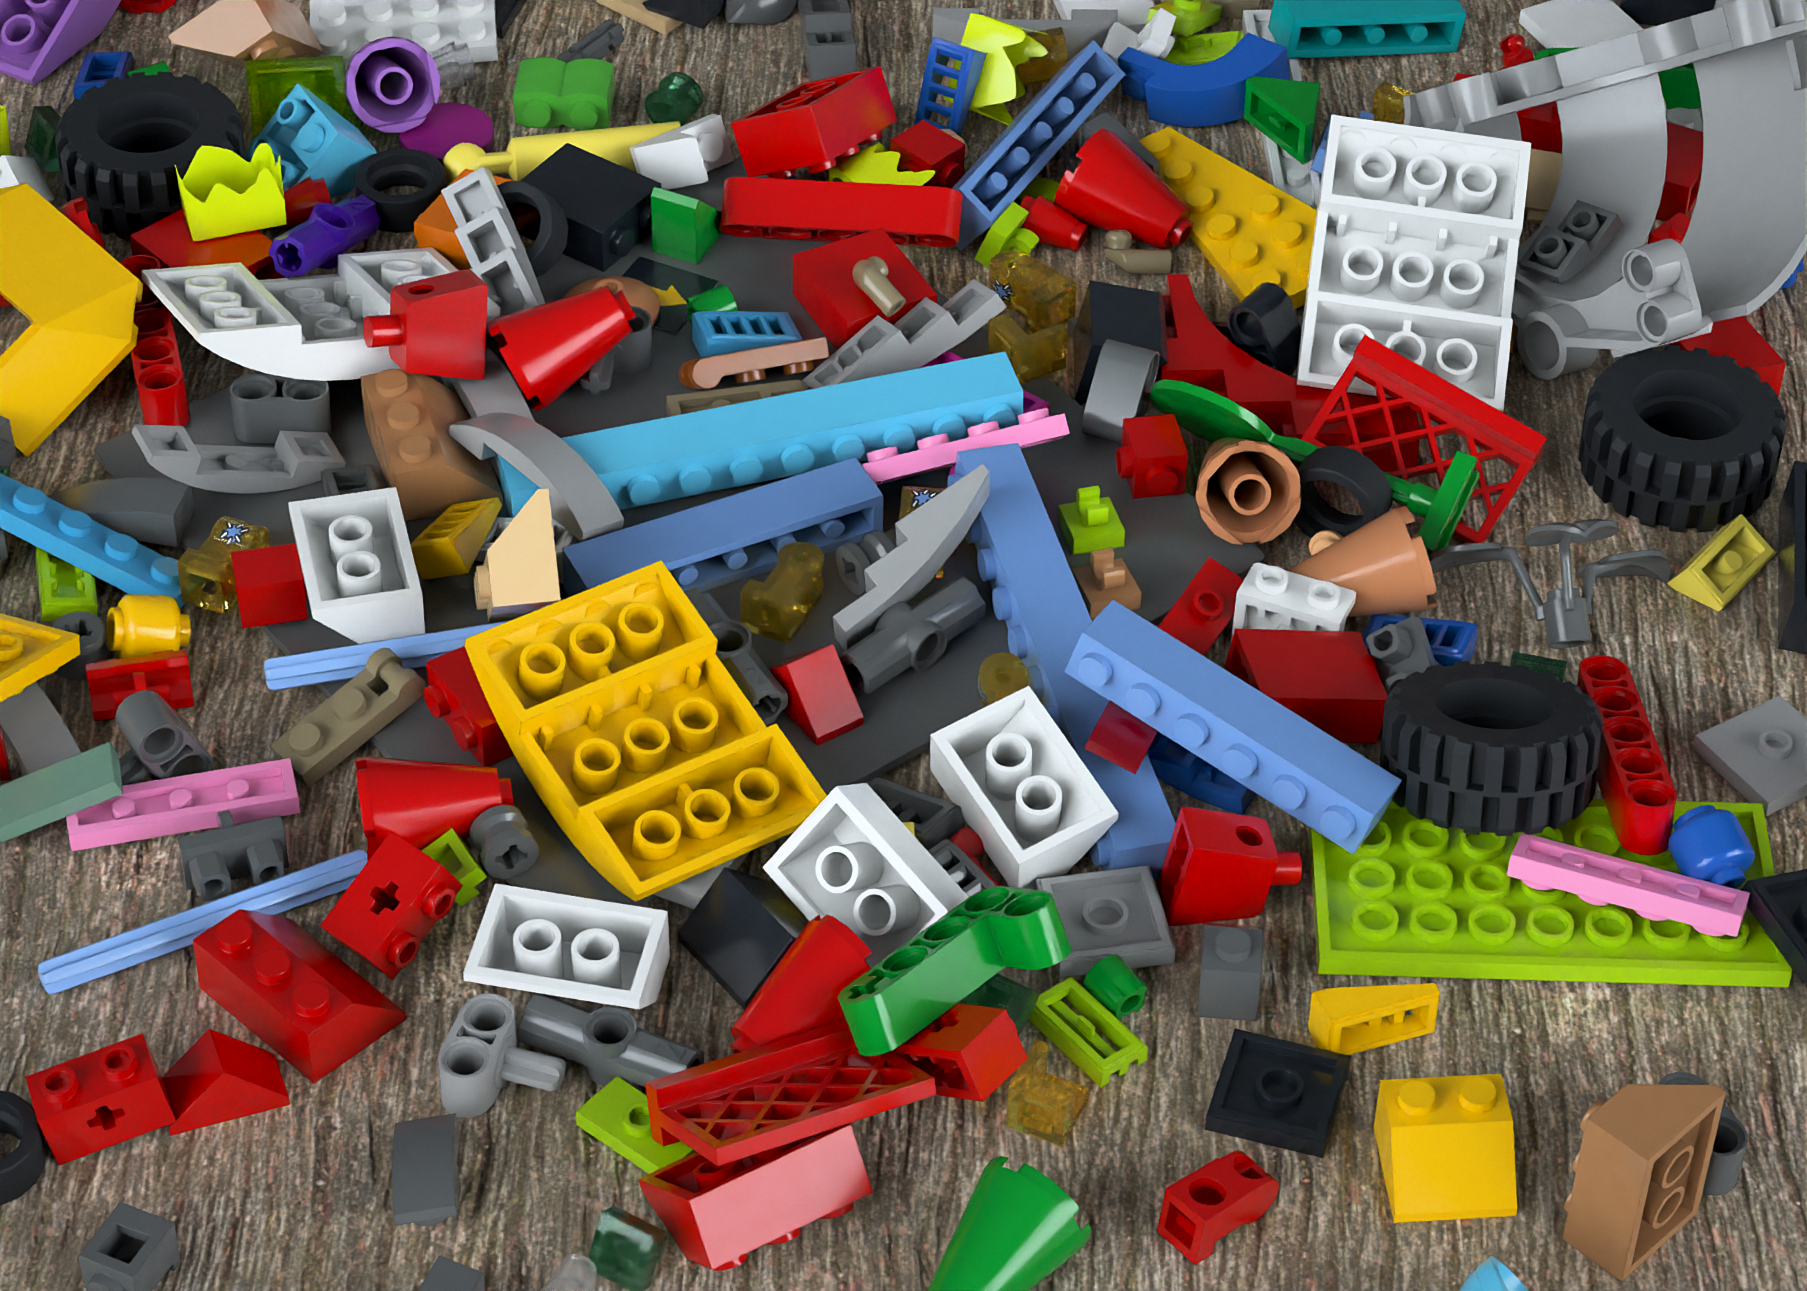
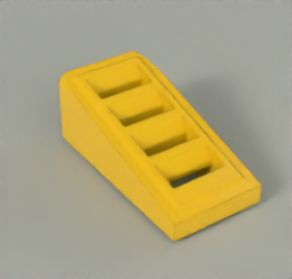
(454, 539)
(1371, 1016)

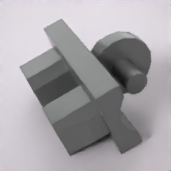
(1400, 651)
(233, 853)

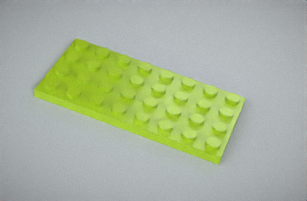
(1445, 908)

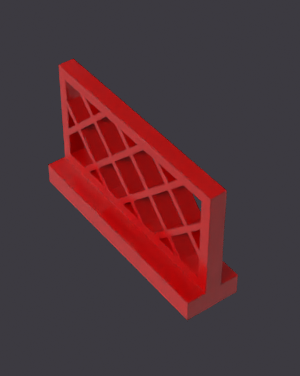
(1444, 404)
(779, 1094)

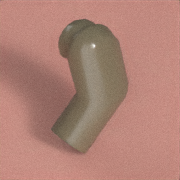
(1134, 260)
(872, 280)

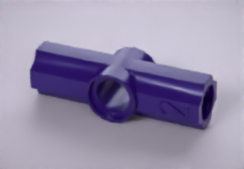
(324, 236)

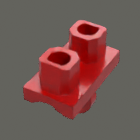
(116, 679)

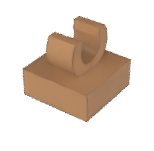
(1105, 581)

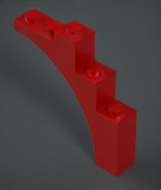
(1211, 361)

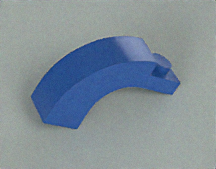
(1202, 92)

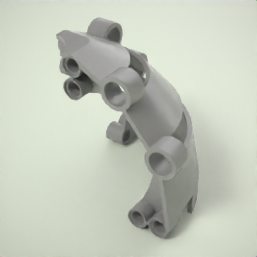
(1614, 156)

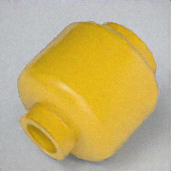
(146, 625)

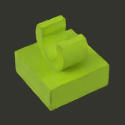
(1007, 235)
(1090, 522)
(458, 860)

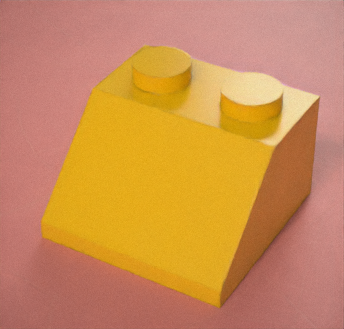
(1446, 1147)

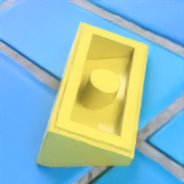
(1723, 565)

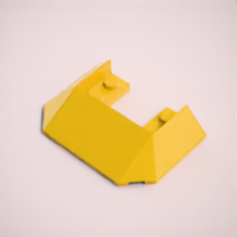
(78, 313)

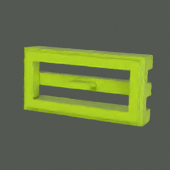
(1077, 1035)

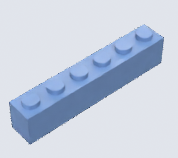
(1033, 139)
(736, 533)
(1232, 726)

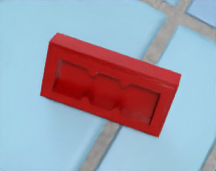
(1204, 607)

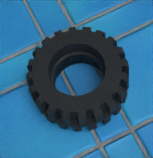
(127, 138)
(1676, 482)
(1491, 747)

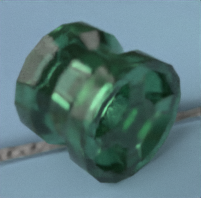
(674, 99)

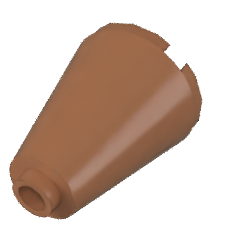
(1247, 490)
(1380, 565)

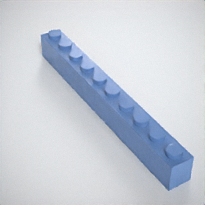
(1044, 623)

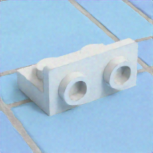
(1290, 601)

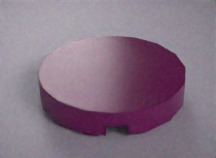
(448, 126)

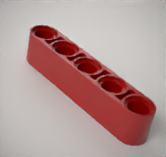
(840, 210)
(156, 355)
(1630, 761)

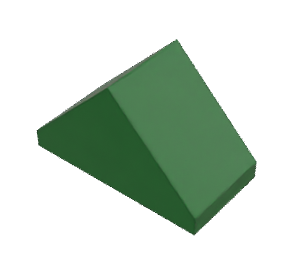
(1284, 113)
(682, 225)

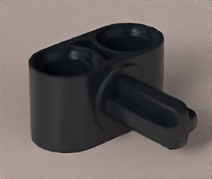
(1265, 327)

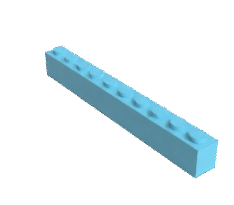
(788, 432)

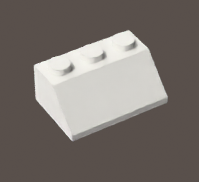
(359, 565)
(1021, 788)
(864, 871)
(570, 947)

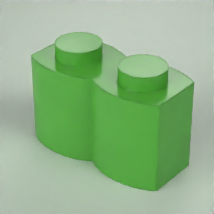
(564, 93)

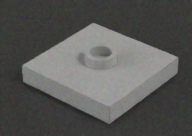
(1760, 753)
(1110, 916)

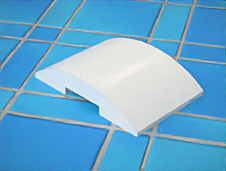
(1415, 253)
(298, 323)

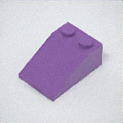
(47, 33)

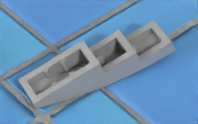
(492, 242)
(912, 340)
(923, 546)

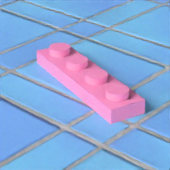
(939, 453)
(187, 804)
(1612, 880)

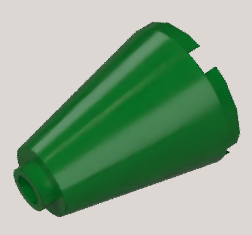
(1010, 1233)

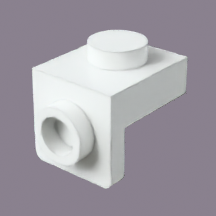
(1152, 40)

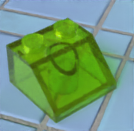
(274, 79)

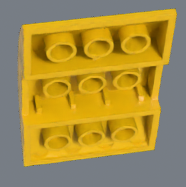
(640, 733)

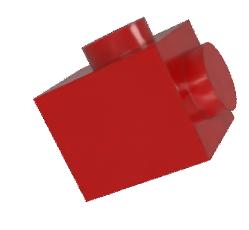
(930, 148)
(1152, 456)
(269, 585)

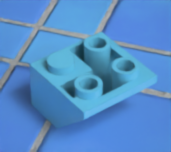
(313, 142)

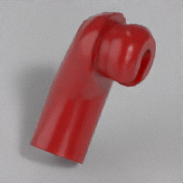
(1515, 51)

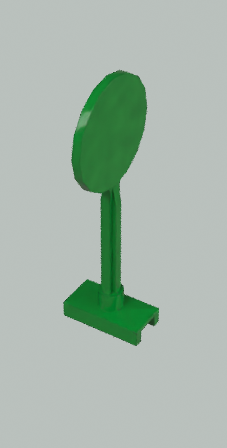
(1218, 417)

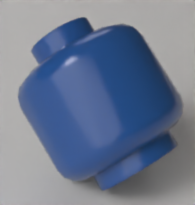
(1711, 846)

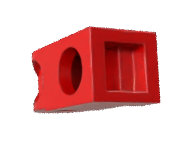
(1214, 1203)

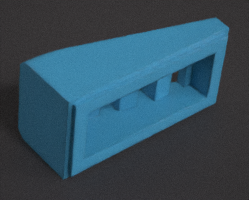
(740, 330)

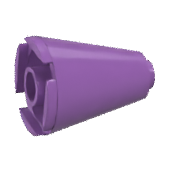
(391, 84)

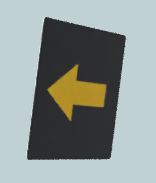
(672, 288)

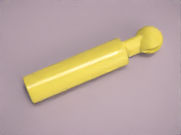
(528, 152)

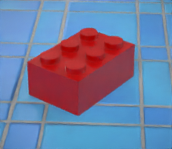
(814, 124)

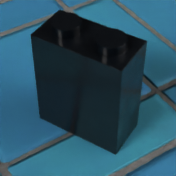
(601, 201)

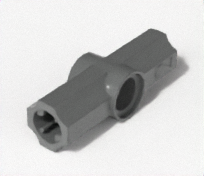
(912, 636)
(740, 659)
(603, 1041)

